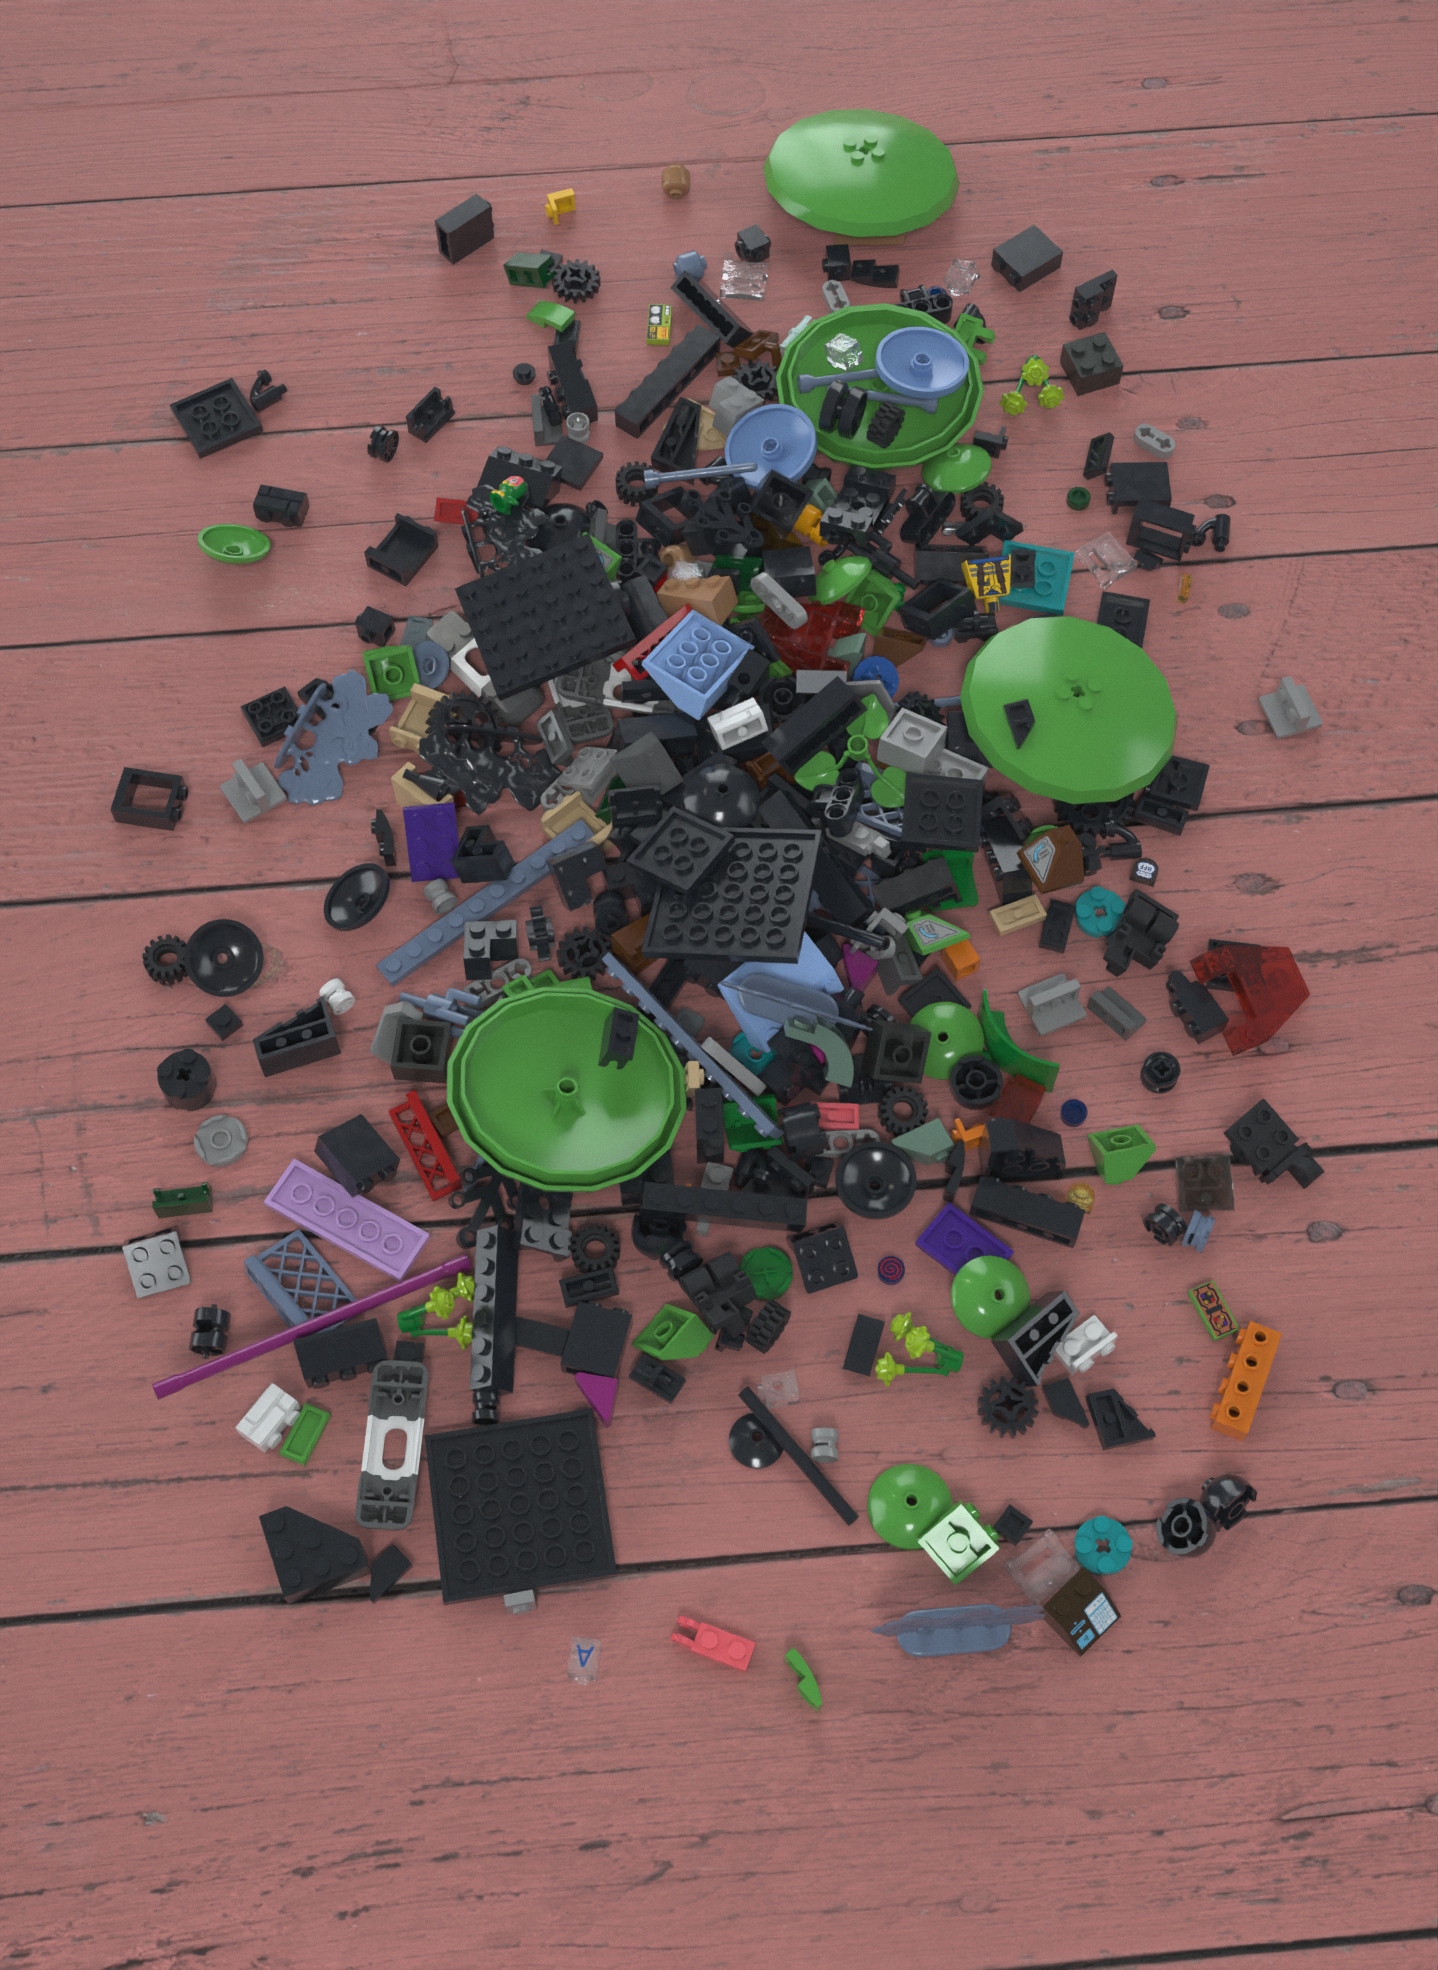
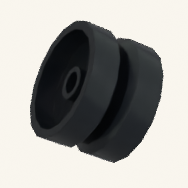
(843, 409)

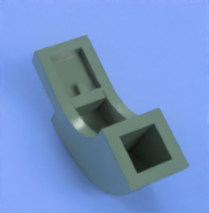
(831, 1041)

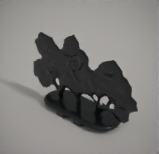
(503, 531)
(484, 773)

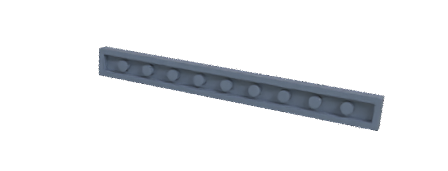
(479, 907)
(682, 1037)

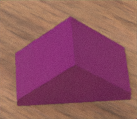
(859, 968)
(600, 1393)

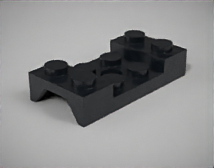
(861, 490)
(542, 1228)

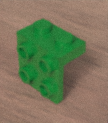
(960, 866)
(741, 1131)

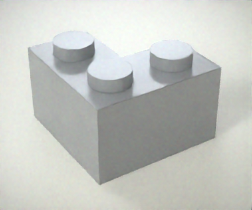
(731, 403)

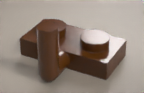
(758, 344)

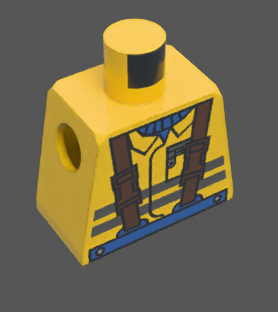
(988, 579)

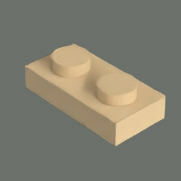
(1017, 915)
(693, 1077)

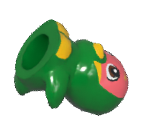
(508, 493)

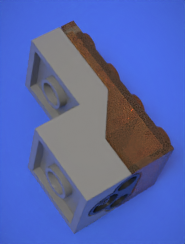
(918, 748)

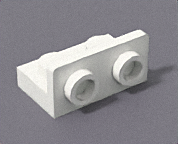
(1085, 1345)

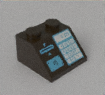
(1080, 1612)

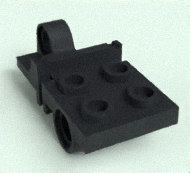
(1140, 934)
(1270, 1146)
(719, 1291)

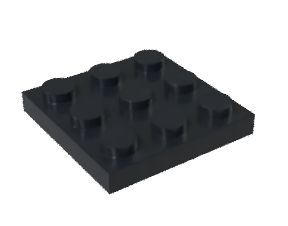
(216, 418)
(942, 812)
(681, 851)

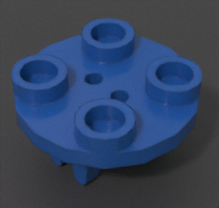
(873, 666)

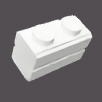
(737, 724)
(269, 1418)

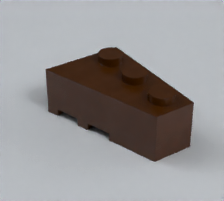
(628, 945)

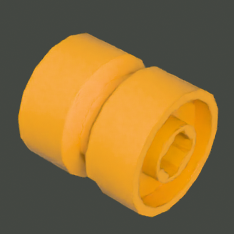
(809, 524)

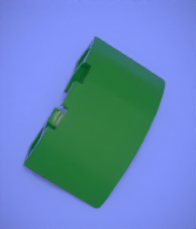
(1007, 1054)

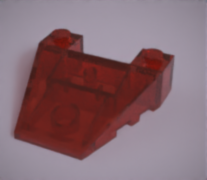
(809, 644)
(1265, 985)

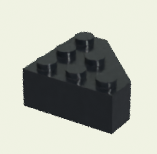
(1019, 1150)
(311, 1554)

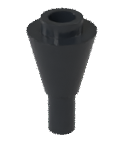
(431, 785)

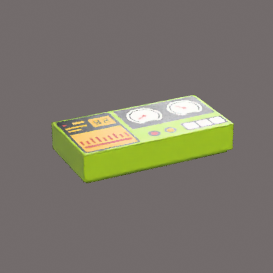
(659, 324)

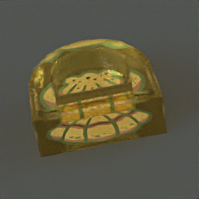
(1184, 587)
(1082, 1195)

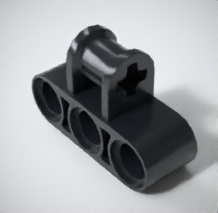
(937, 306)
(926, 514)
(635, 548)
(838, 802)

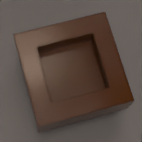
(727, 363)
(443, 1121)

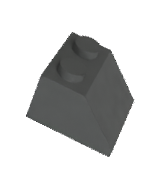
(646, 764)

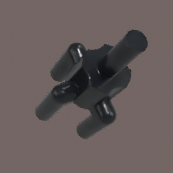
(882, 560)

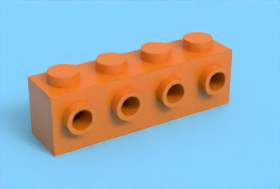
(1245, 1381)

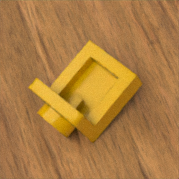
(559, 203)

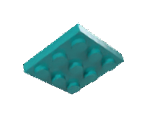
(1051, 580)

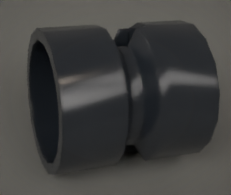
(609, 913)

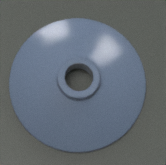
(425, 656)

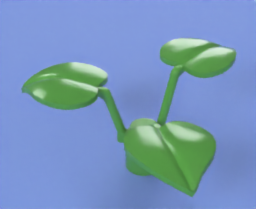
(822, 768)

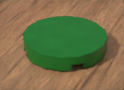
(768, 1272)

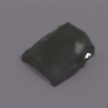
(1204, 1183)

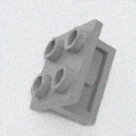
(1290, 709)
(590, 772)
(252, 791)
(1053, 1003)

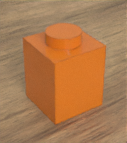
(960, 959)

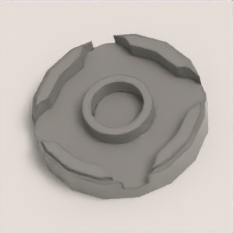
(221, 1141)

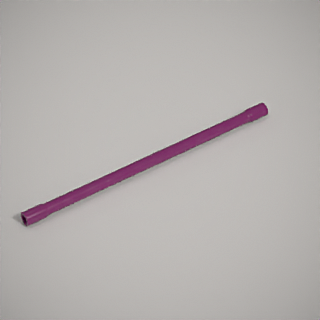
(179, 1381)

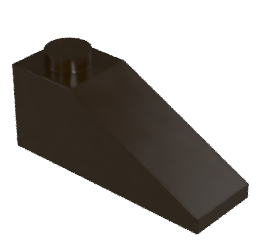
(774, 536)

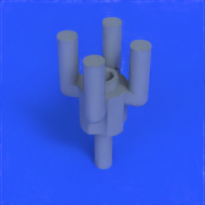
(447, 1008)

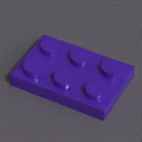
(431, 840)
(958, 1239)

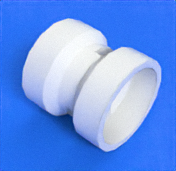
(337, 996)

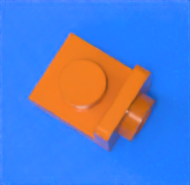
(971, 1137)

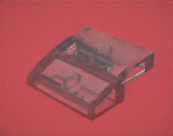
(744, 280)

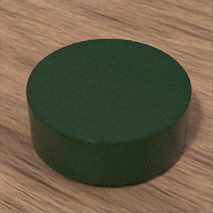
(1078, 498)

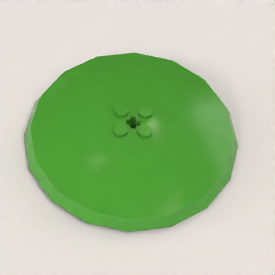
(861, 173)
(921, 434)
(1095, 702)
(542, 1106)

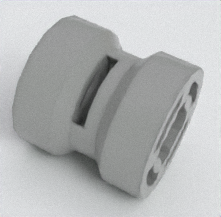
(578, 427)
(441, 898)
(824, 1445)

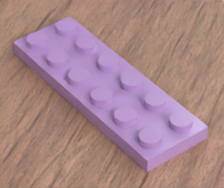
(346, 1221)

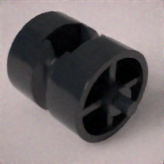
(210, 1329)

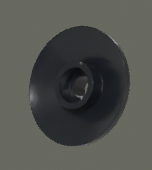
(749, 1452)

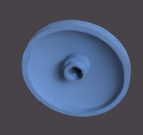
(922, 362)
(774, 439)

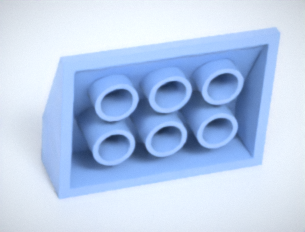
(696, 663)
(811, 971)

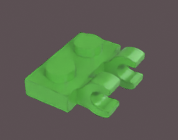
(969, 330)

